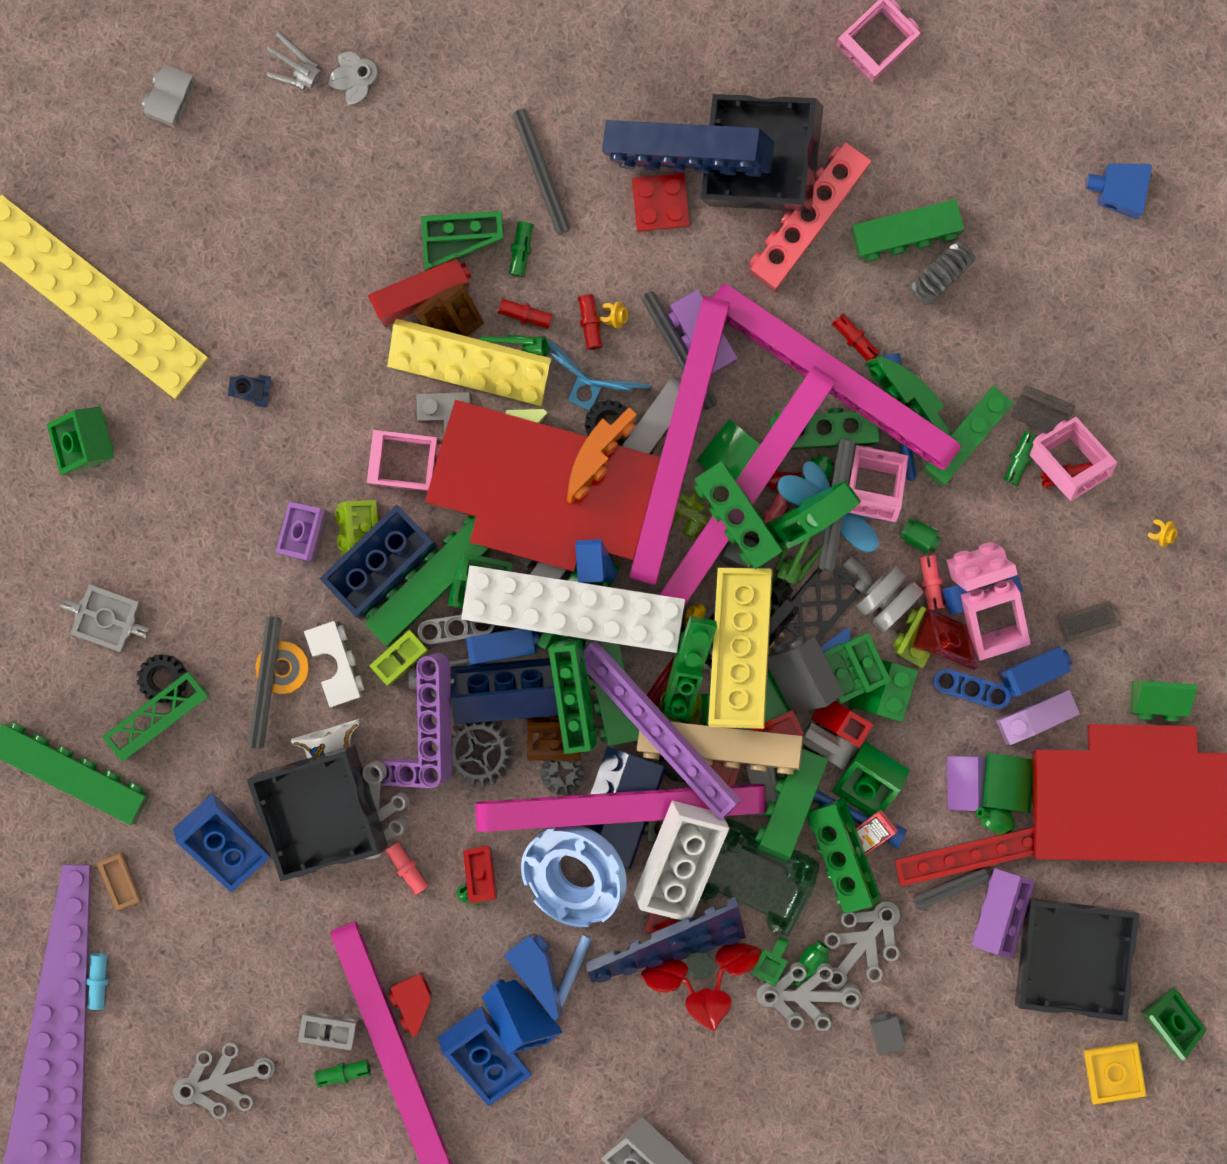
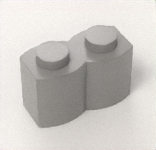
(169, 95)

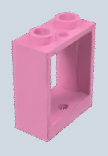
(859, 57)
(377, 455)
(1101, 459)
(874, 504)
(1001, 640)

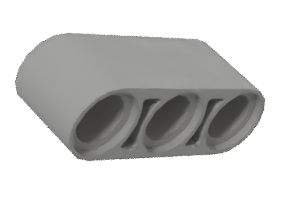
(444, 634)

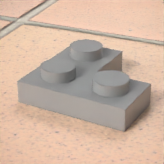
(438, 406)

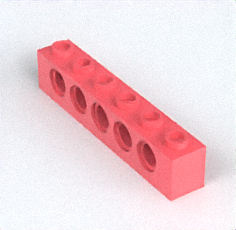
(772, 274)

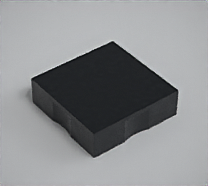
(796, 130)
(317, 813)
(1076, 959)

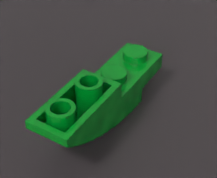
(907, 389)
(813, 515)
(688, 666)

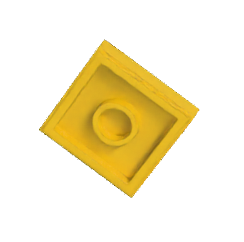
(1115, 1073)

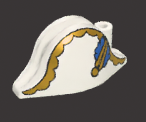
(317, 744)

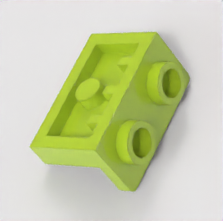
(354, 521)
(905, 641)

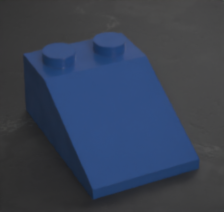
(220, 843)
(536, 969)
(481, 1057)

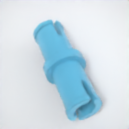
(97, 981)

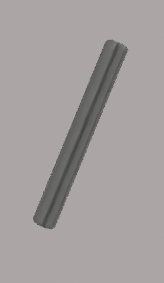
(541, 171)
(672, 337)
(832, 532)
(265, 682)

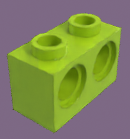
(399, 658)

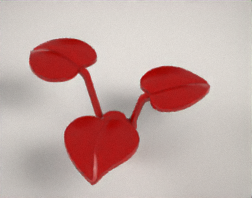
(706, 1005)

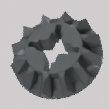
(555, 784)

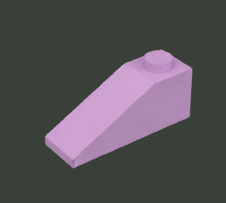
(1037, 717)

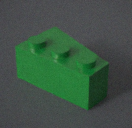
(459, 235)

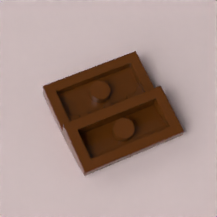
(450, 311)
(545, 740)

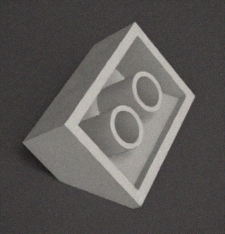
(643, 1145)

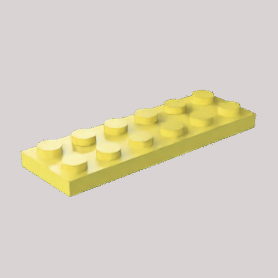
(468, 362)
(740, 648)

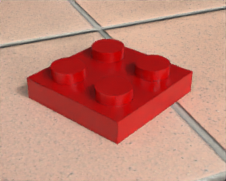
(660, 202)

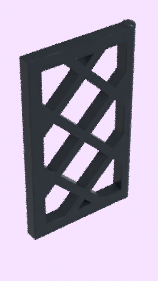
(841, 604)

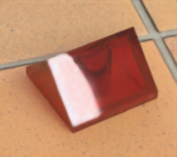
(945, 640)

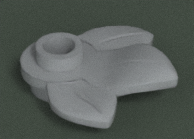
(349, 76)

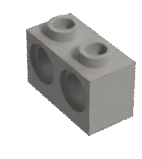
(328, 1030)

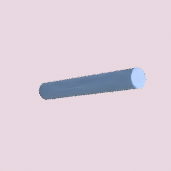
(573, 968)

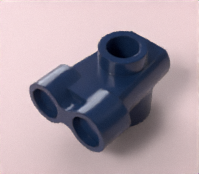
(256, 391)

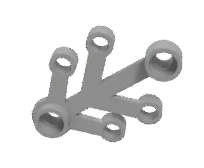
(375, 785)
(865, 941)
(805, 995)
(219, 1081)

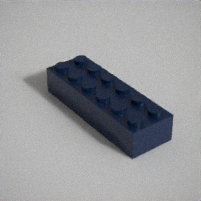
(688, 147)

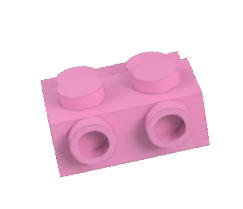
(980, 566)

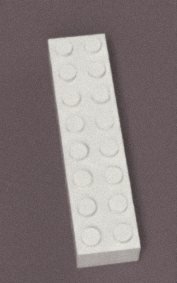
(573, 609)

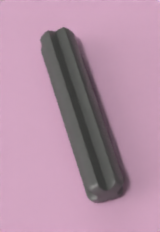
(951, 888)

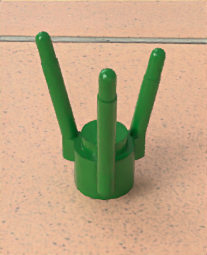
(535, 345)

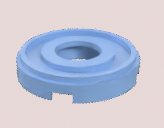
(559, 897)

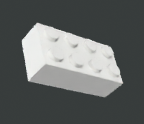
(680, 861)

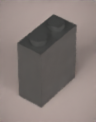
(803, 674)

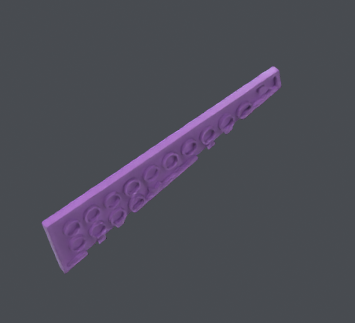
(52, 1080)

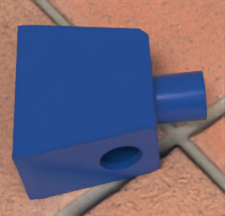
(1122, 187)

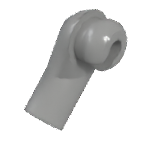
(861, 572)

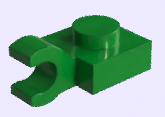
(771, 964)

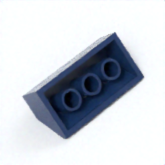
(378, 562)
(503, 691)
(625, 773)

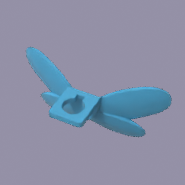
(582, 379)
(853, 526)

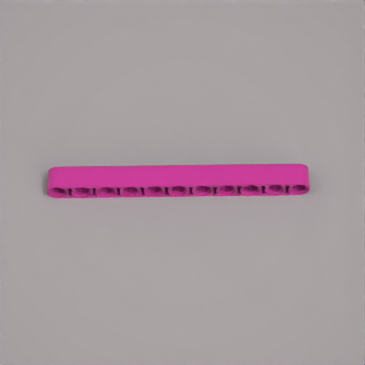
(849, 386)
(679, 440)
(752, 481)
(602, 808)
(389, 1045)

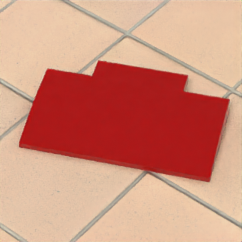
(517, 485)
(1131, 798)

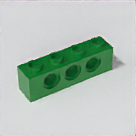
(865, 434)
(721, 476)
(572, 696)
(838, 816)

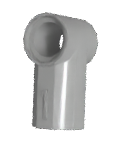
(831, 747)

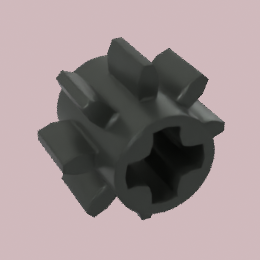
(780, 591)

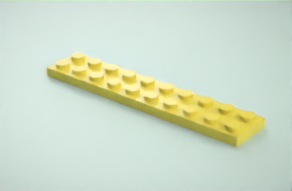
(96, 302)

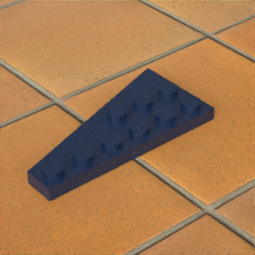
(673, 942)

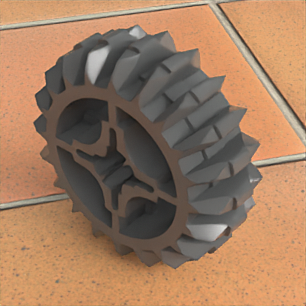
(942, 273)
(489, 773)

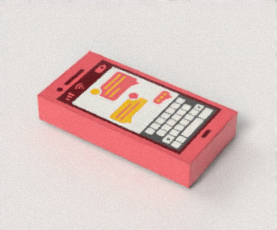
(875, 831)

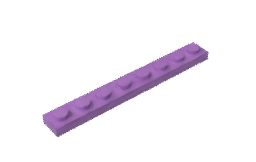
(659, 731)

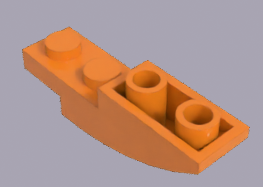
(591, 461)

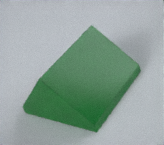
(1175, 1023)

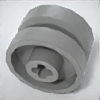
(889, 598)

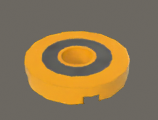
(298, 668)

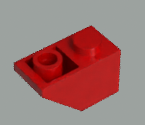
(843, 723)
(413, 999)

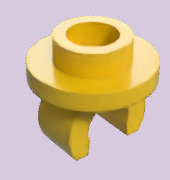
(618, 315)
(1166, 535)
(697, 611)

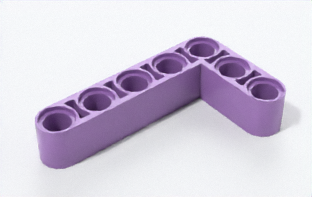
(427, 731)

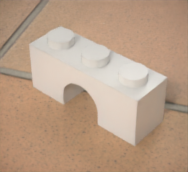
(344, 684)

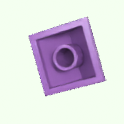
(302, 532)
(965, 782)

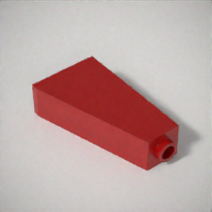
(404, 296)

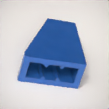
(501, 645)
(1036, 671)
(518, 1017)

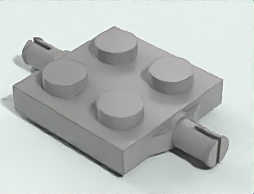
(105, 618)

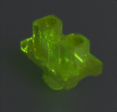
(695, 520)

